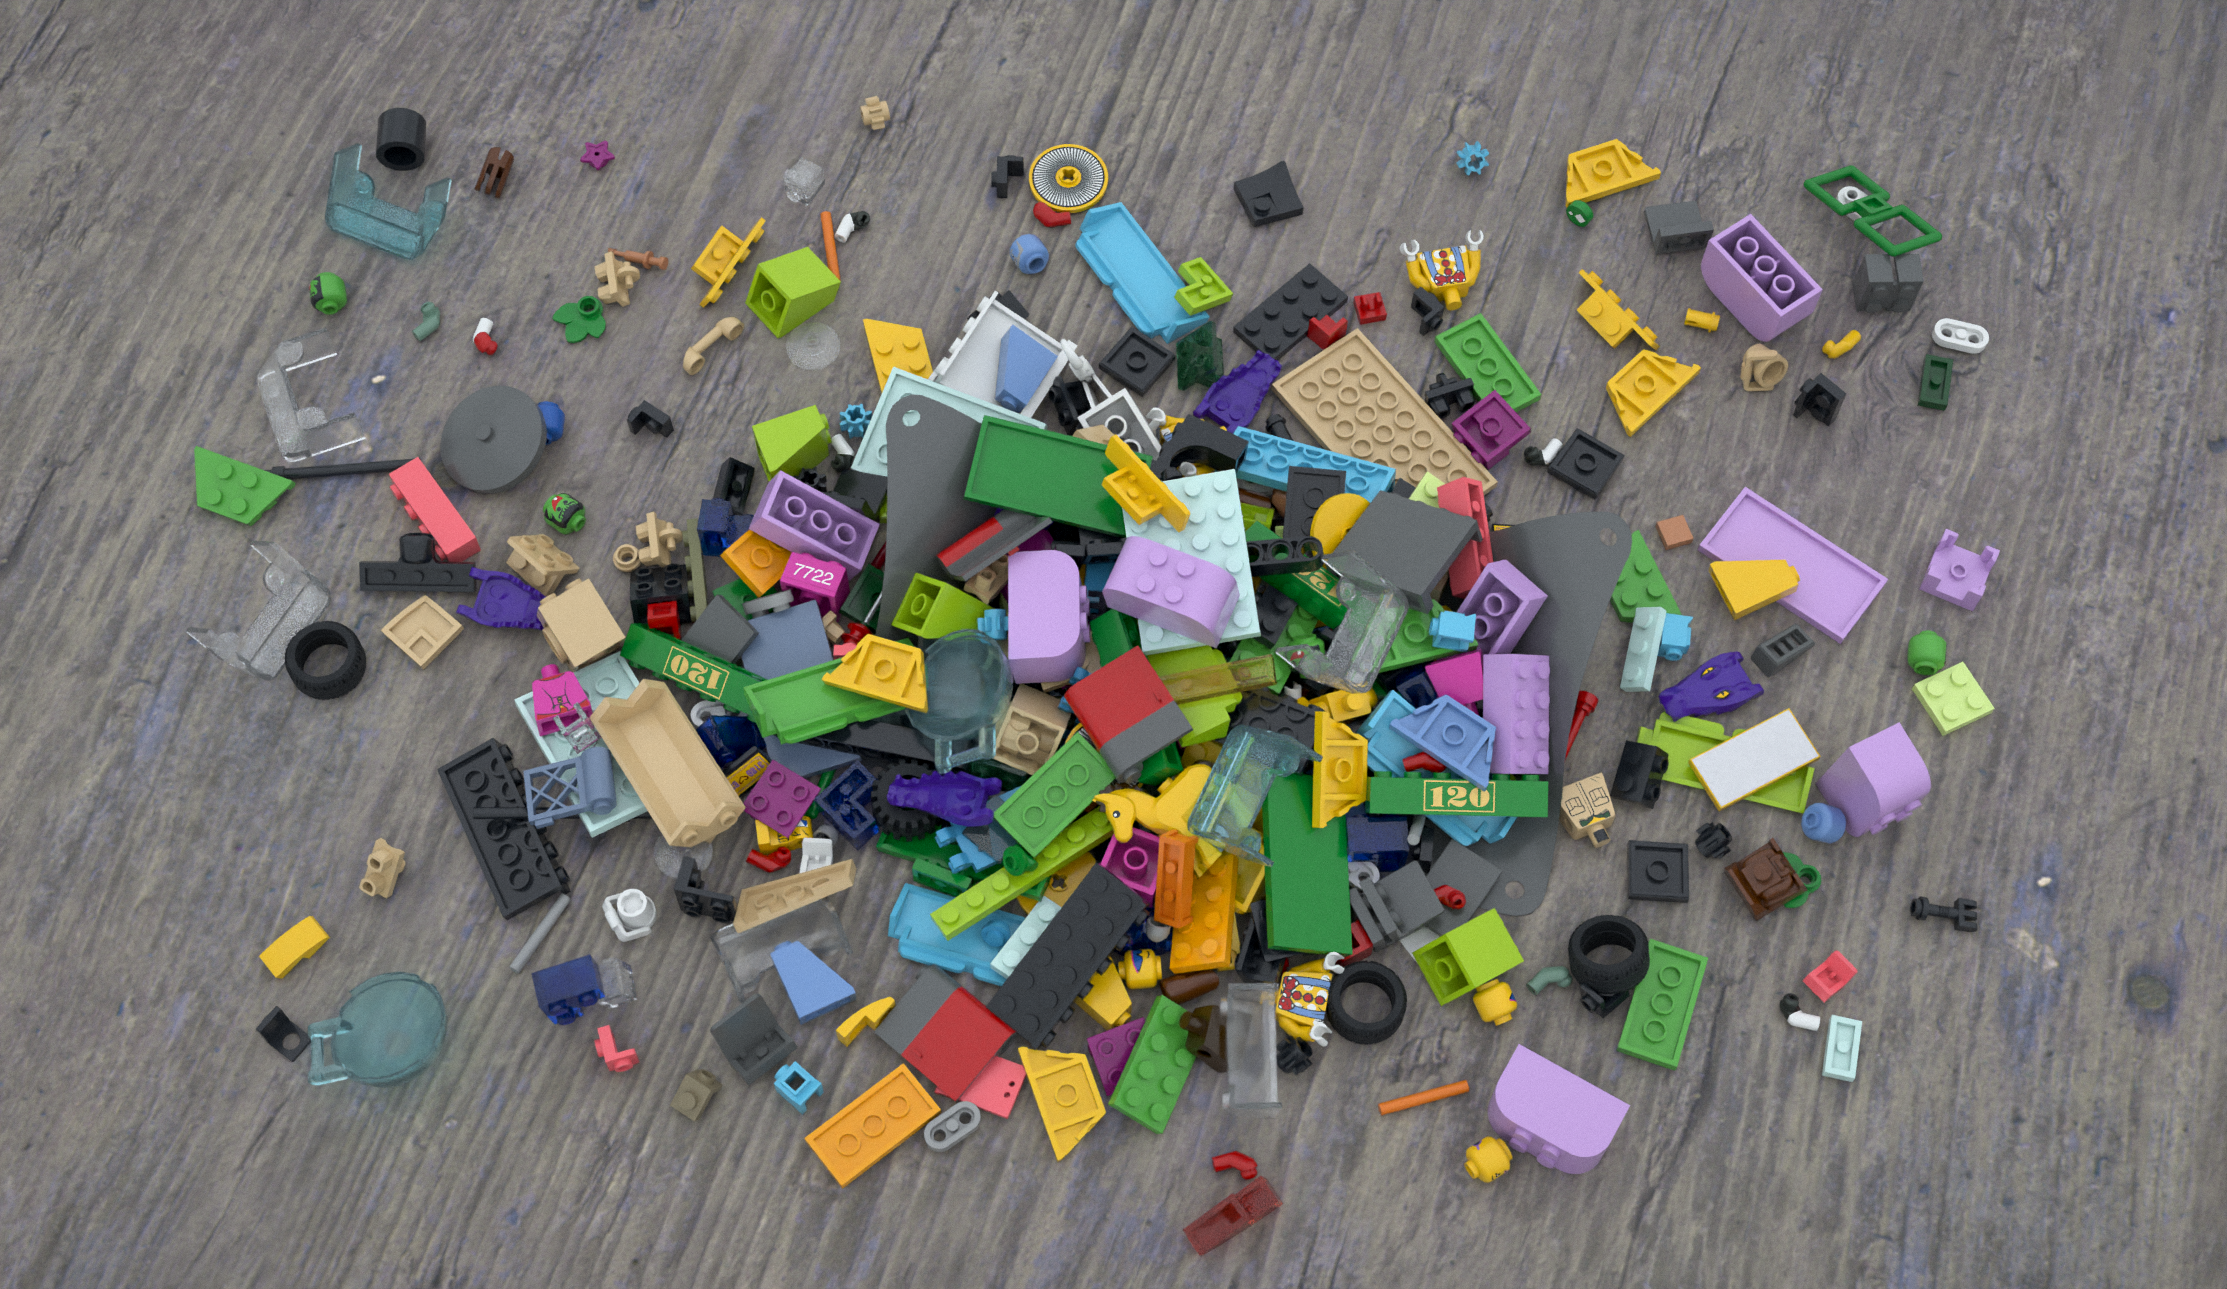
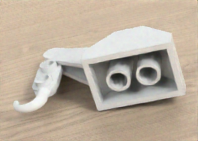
(1116, 413)

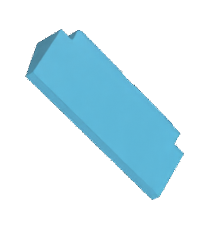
(1135, 272)
(1386, 754)
(925, 943)

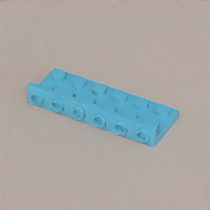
(1271, 456)

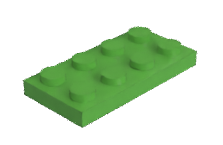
(1481, 355)
(1299, 623)
(1054, 795)
(1663, 1005)
(1155, 1068)

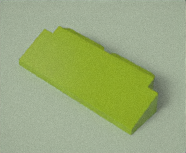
(1207, 716)
(1694, 736)

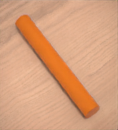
(829, 242)
(1423, 1097)

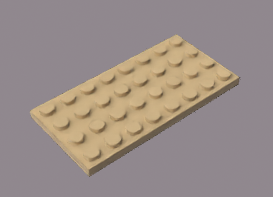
(1369, 412)

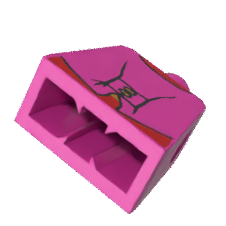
(556, 696)

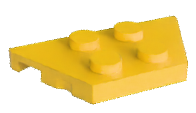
(1605, 171)
(896, 347)
(1646, 387)
(883, 672)
(1341, 774)
(1064, 1096)

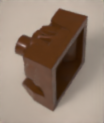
(1765, 880)

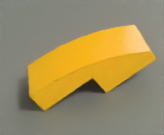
(293, 945)
(870, 1015)

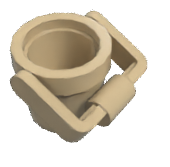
(1765, 366)

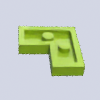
(1204, 287)

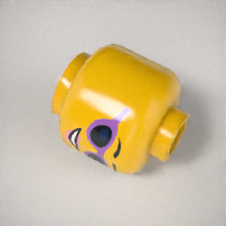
(1488, 1159)

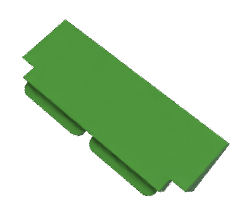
(804, 706)

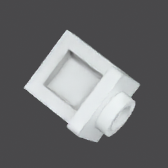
(816, 853)

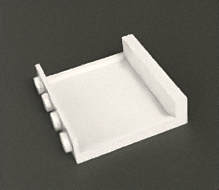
(976, 356)

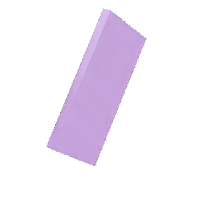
(1832, 583)

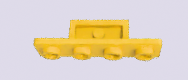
(720, 257)
(1609, 317)
(1139, 488)

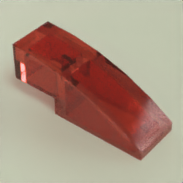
(1233, 1215)

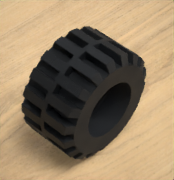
(895, 820)

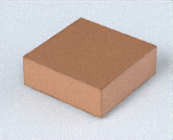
(1674, 532)

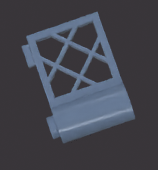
(594, 788)

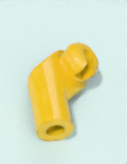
(1847, 343)

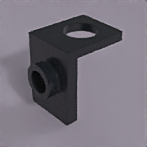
(276, 1028)

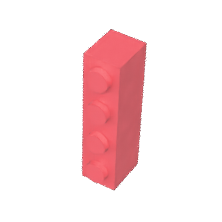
(1466, 498)
(433, 511)

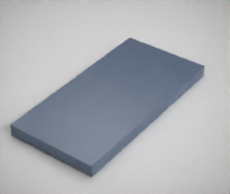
(784, 645)

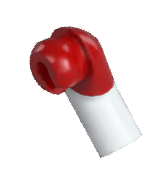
(482, 339)

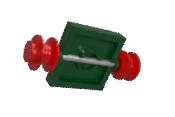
(863, 605)

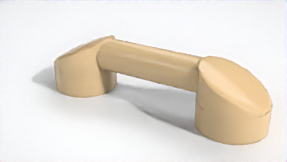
(729, 327)

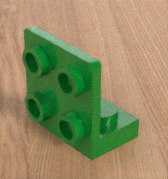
(934, 876)

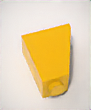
(1753, 583)
(1107, 1000)

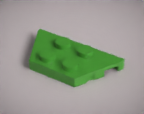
(235, 487)
(1641, 584)
(1414, 643)

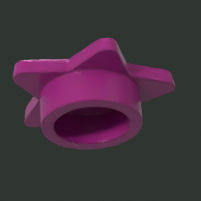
(600, 160)

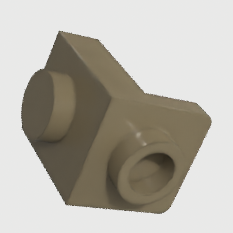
(695, 1093)

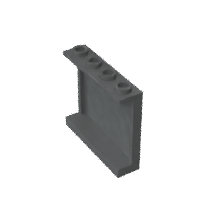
(1409, 543)

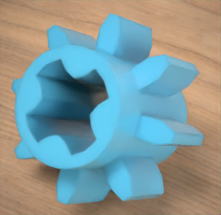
(1479, 162)
(855, 420)
(994, 623)

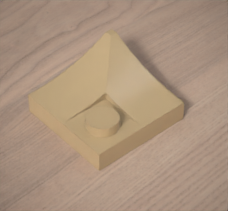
(422, 630)

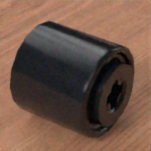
(401, 139)

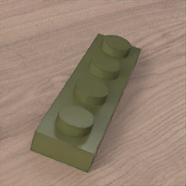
(695, 563)

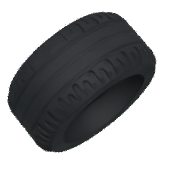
(316, 636)
(1609, 931)
(1375, 974)

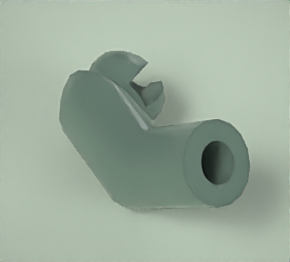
(430, 323)
(1549, 975)

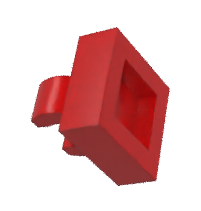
(1370, 308)

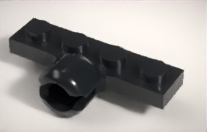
(416, 570)

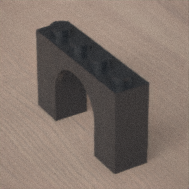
(1202, 444)

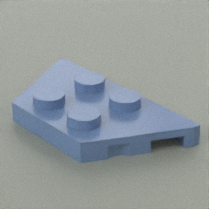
(1451, 737)

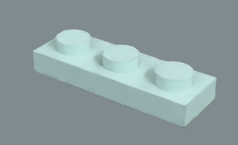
(1643, 649)
(1024, 937)

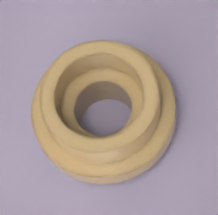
(623, 552)

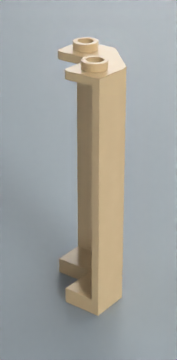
(668, 764)

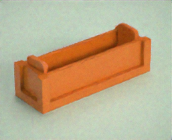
(1174, 879)

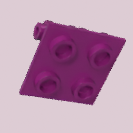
(780, 798)
(1112, 1051)

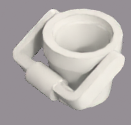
(634, 914)

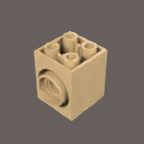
(579, 625)
(1030, 730)

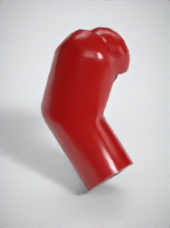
(1048, 217)
(1424, 761)
(770, 862)
(1236, 1160)

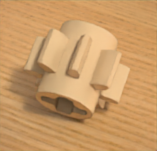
(875, 113)

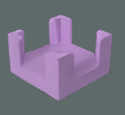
(1958, 573)

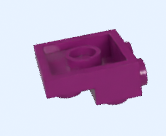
(1490, 429)

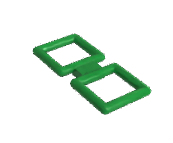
(1873, 210)

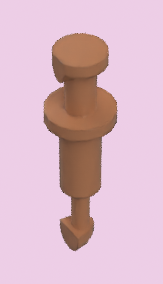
(646, 259)

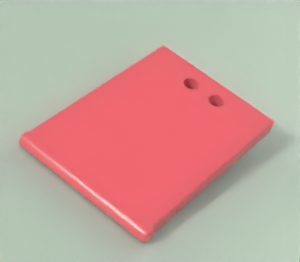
(992, 1087)

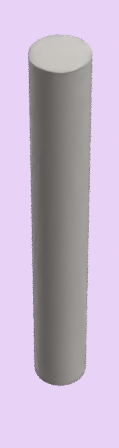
(1416, 829)
(540, 933)

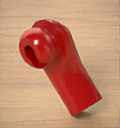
(1450, 897)

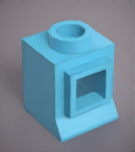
(1452, 630)
(1675, 637)
(803, 1093)

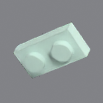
(1842, 1048)

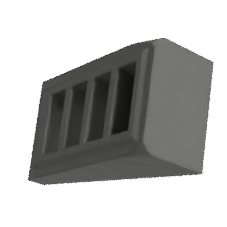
(1769, 661)

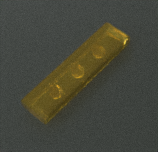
(1221, 679)

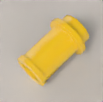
(1702, 320)

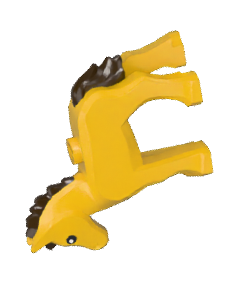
(1161, 814)

